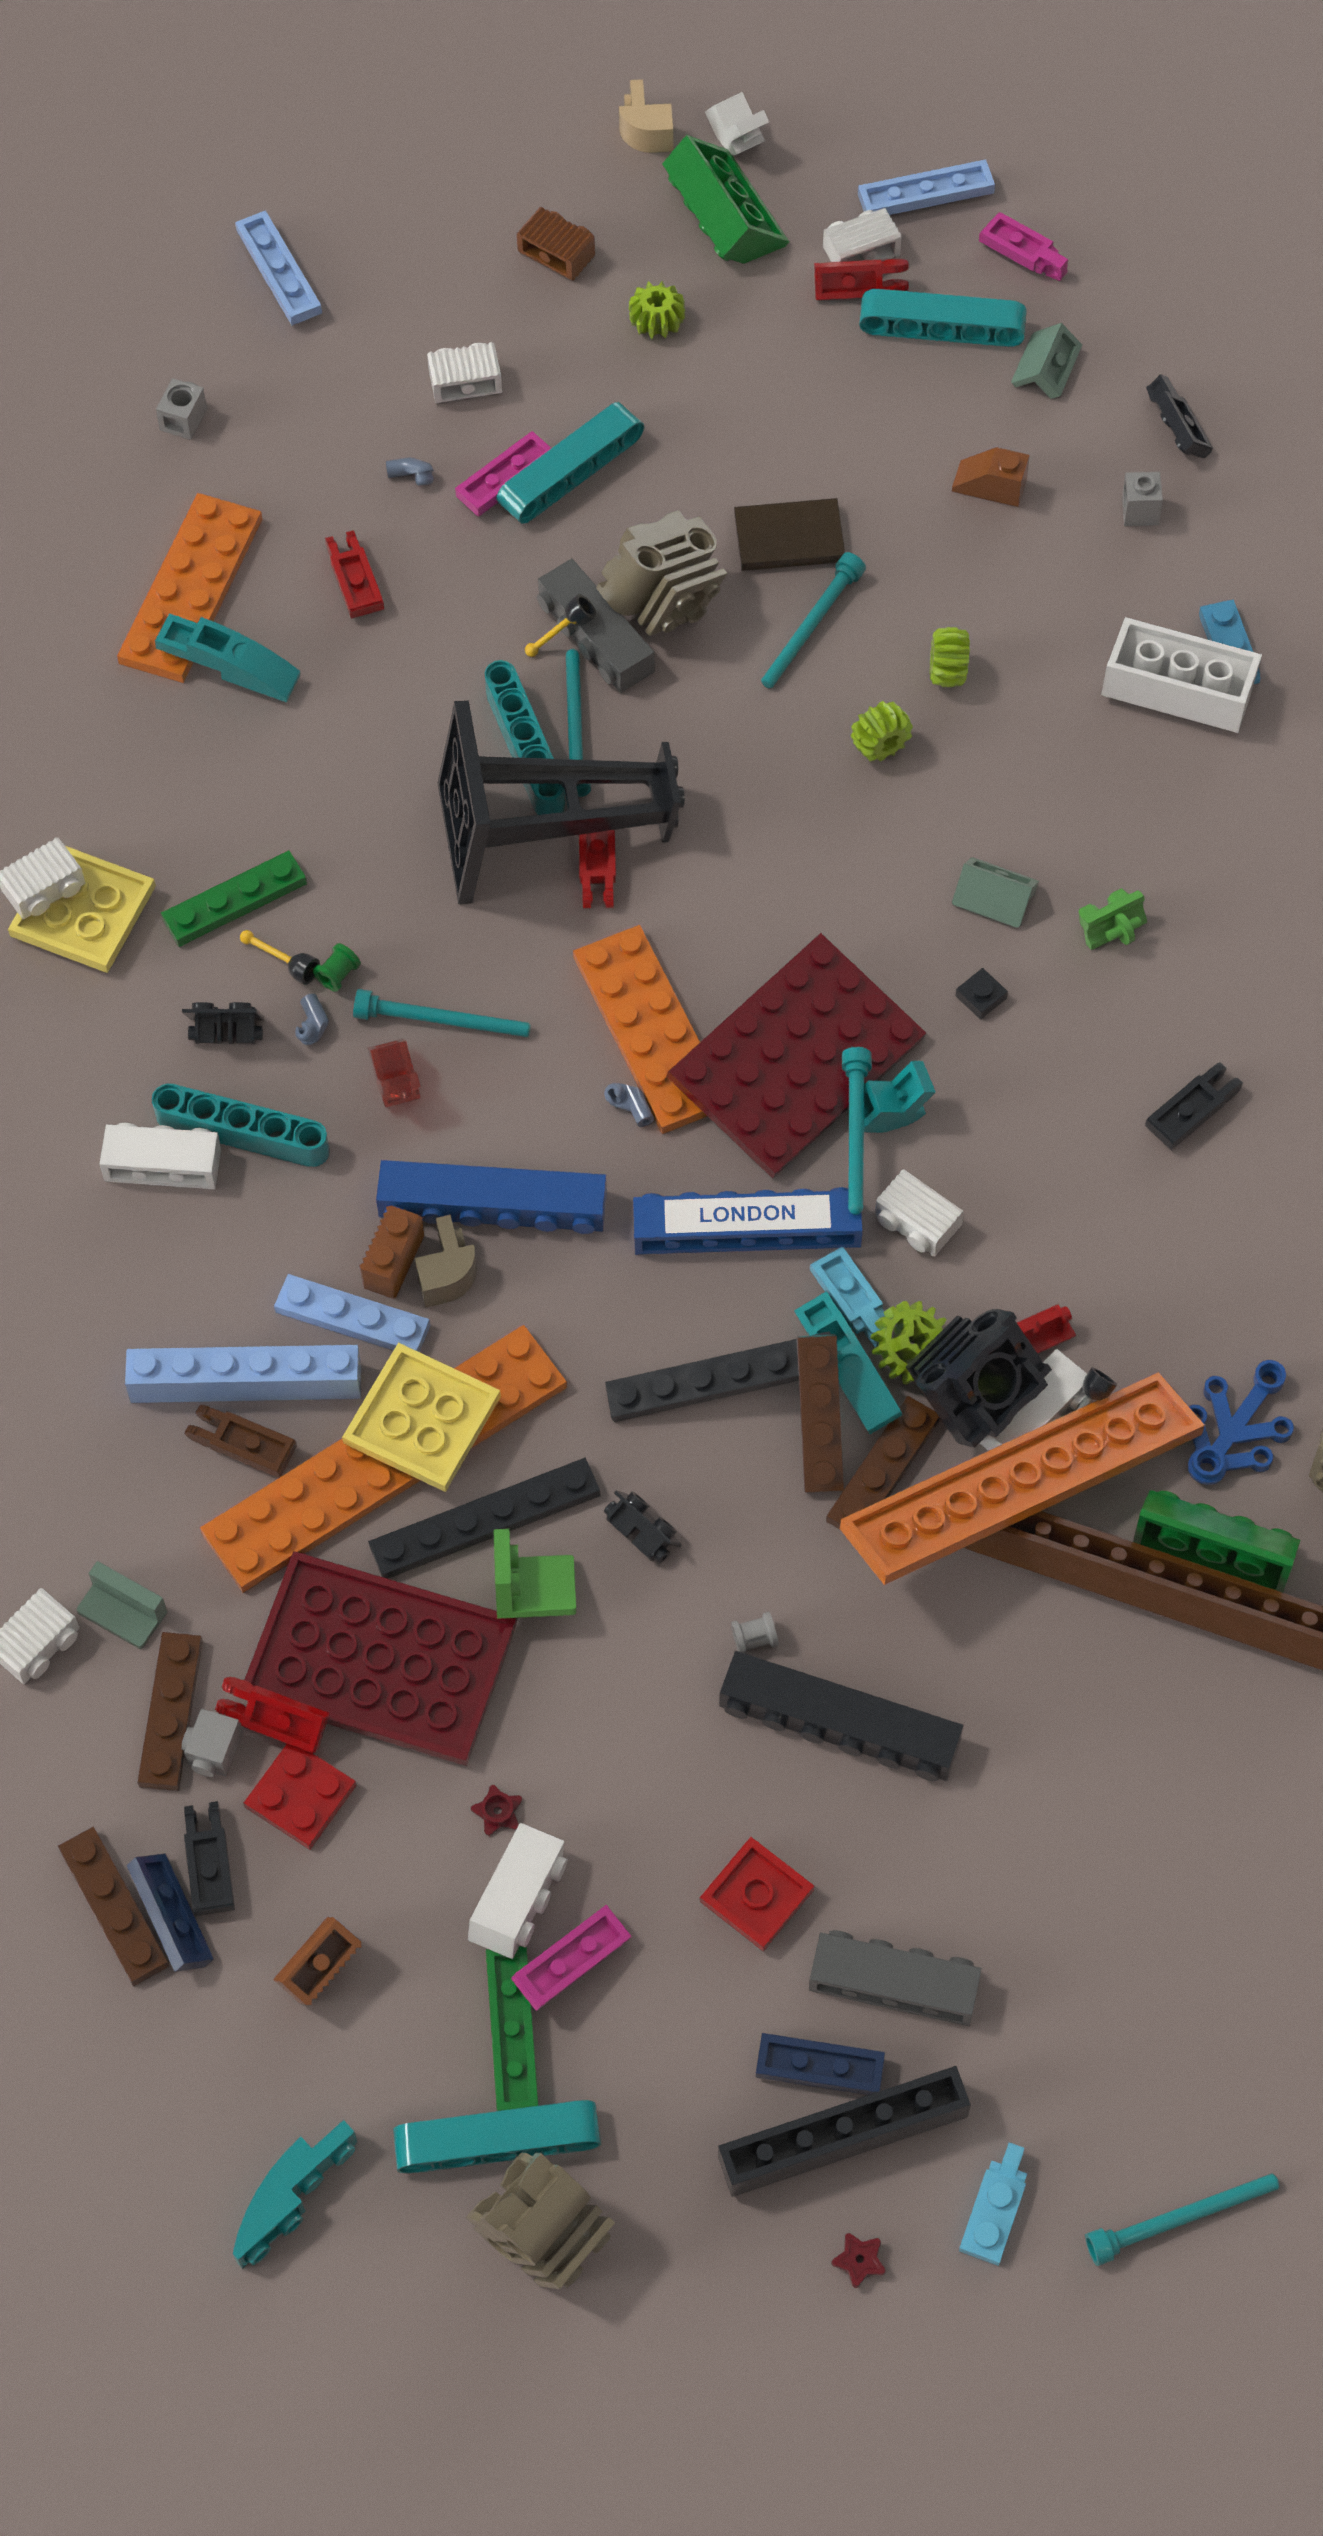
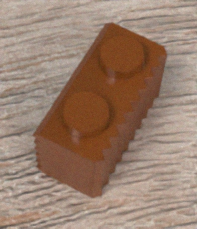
(556, 243)
(392, 1251)
(317, 1961)

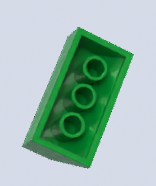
(723, 201)
(1216, 1539)

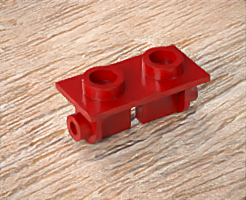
(1048, 1328)

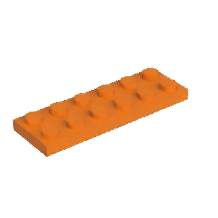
(191, 580)
(642, 1019)

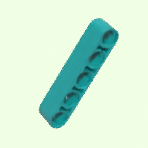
(943, 317)
(570, 462)
(518, 726)
(252, 1137)
(496, 2136)

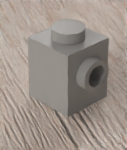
(211, 1743)

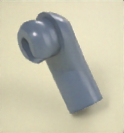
(316, 1020)

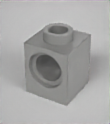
(181, 408)
(1142, 498)

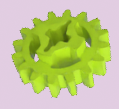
(912, 1326)

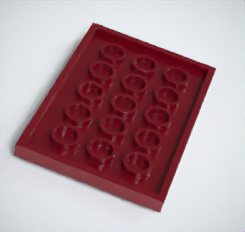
(776, 1062)
(382, 1656)

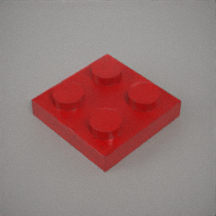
(300, 1795)
(757, 1893)

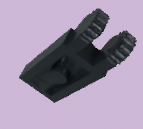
(1191, 1106)
(208, 1863)

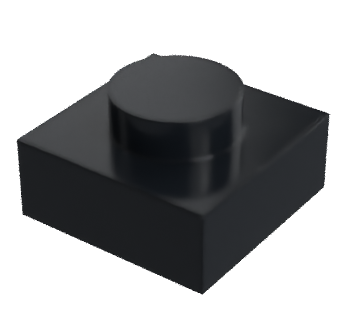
(981, 993)

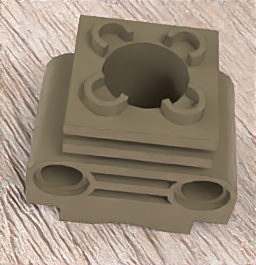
(663, 573)
(542, 2221)

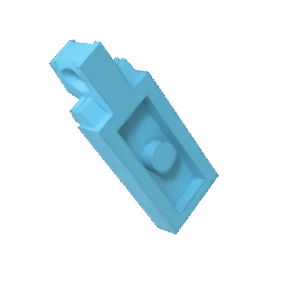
(849, 1291)
(995, 2208)

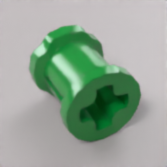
(336, 967)

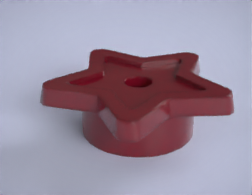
(494, 1800)
(859, 2271)

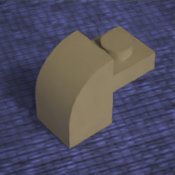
(450, 1272)

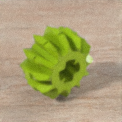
(656, 309)
(949, 657)
(881, 731)

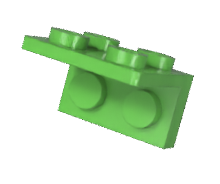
(532, 1584)

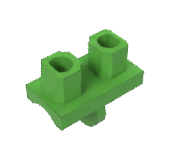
(1115, 920)

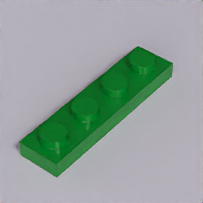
(233, 898)
(511, 2033)

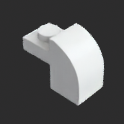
(736, 124)

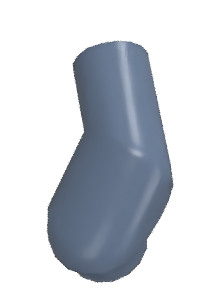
(411, 466)
(630, 1099)

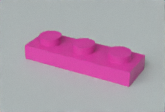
(481, 488)
(571, 1957)

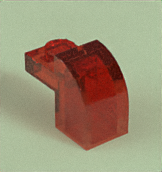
(394, 1072)

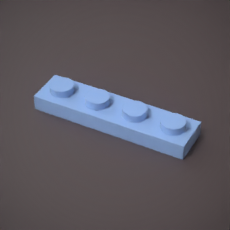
(928, 188)
(278, 268)
(350, 1314)

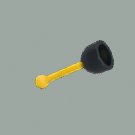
(578, 612)
(299, 966)

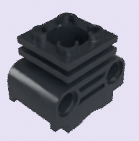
(979, 1374)

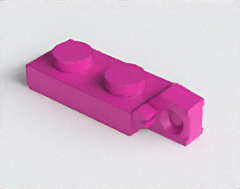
(1024, 246)

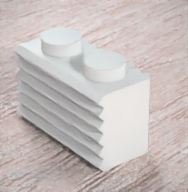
(863, 238)
(464, 372)
(41, 879)
(918, 1213)
(35, 1636)

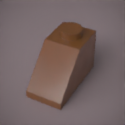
(993, 476)

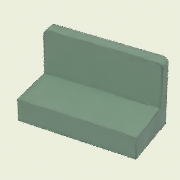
(1048, 359)
(994, 891)
(122, 1606)

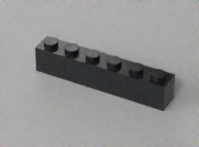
(840, 1716)
(843, 2131)

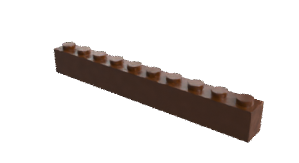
(1162, 1585)

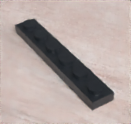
(703, 1380)
(478, 1519)

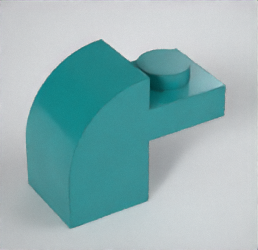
(899, 1101)

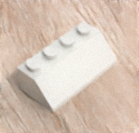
(1181, 674)

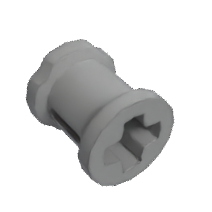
(755, 1633)

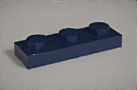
(170, 1912)
(819, 2064)

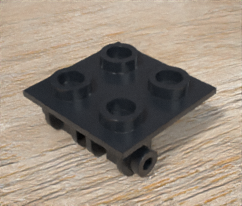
(240, 1012)

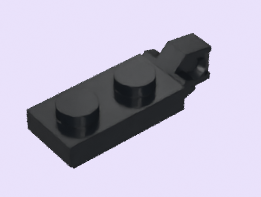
(1179, 417)

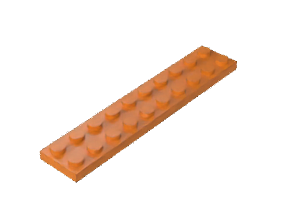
(1020, 1478)
(347, 1484)

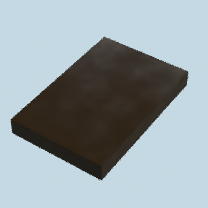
(789, 534)

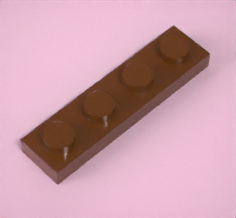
(820, 1413)
(886, 1460)
(170, 1711)
(113, 1906)

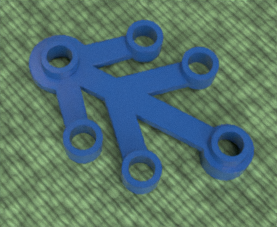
(1234, 1429)

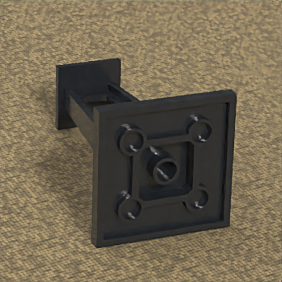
(467, 813)

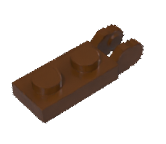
(243, 1440)

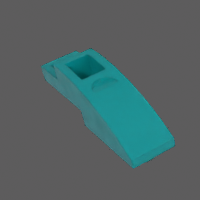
(231, 653)
(856, 1372)
(276, 2201)

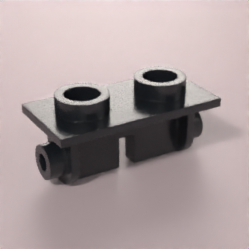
(632, 1514)

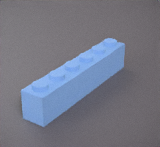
(243, 1373)

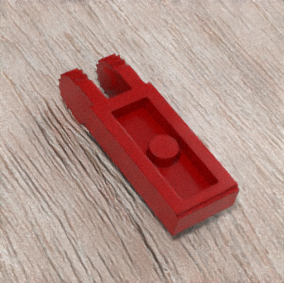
(854, 278)
(355, 577)
(597, 865)
(274, 1714)

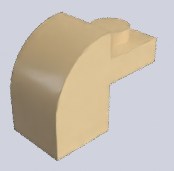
(645, 126)

